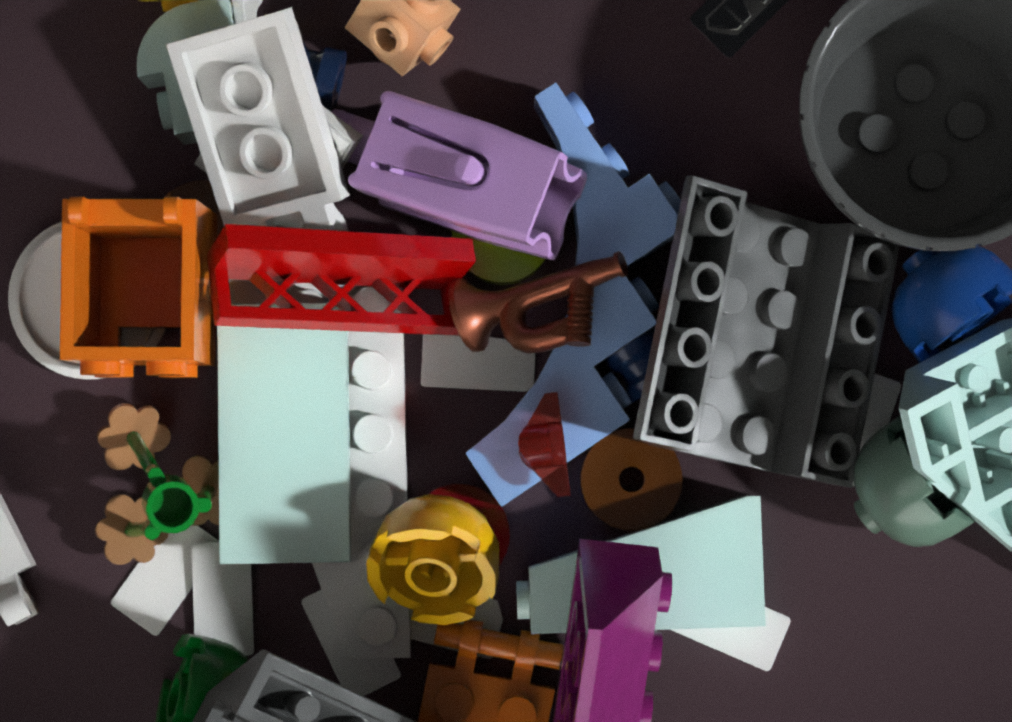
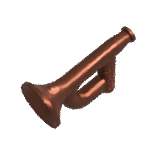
(479, 311)

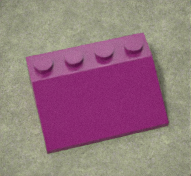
(612, 633)

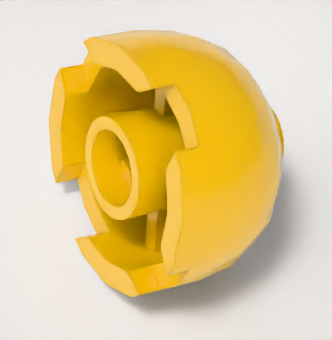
(435, 559)

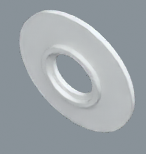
(36, 305)

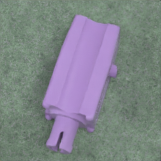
(464, 175)

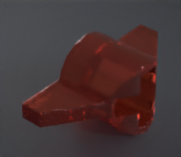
(543, 445)

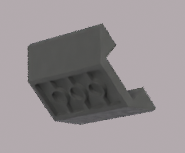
(765, 337)

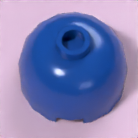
(949, 297)

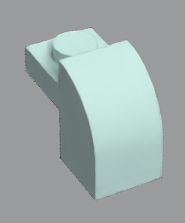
(155, 65)

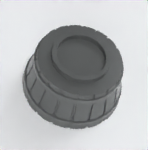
(914, 119)

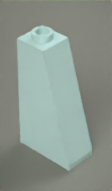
(712, 563)

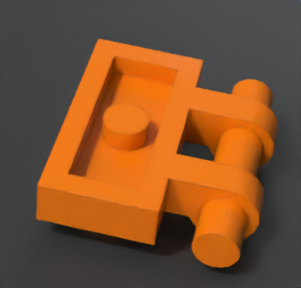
(475, 696)

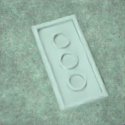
(283, 444)

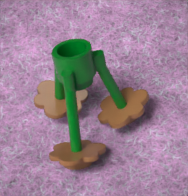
(168, 500)

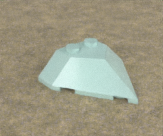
(961, 425)

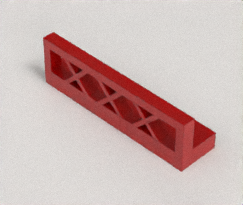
(331, 259)

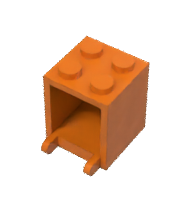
(136, 269)

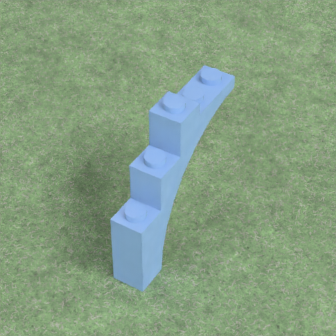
(606, 221)

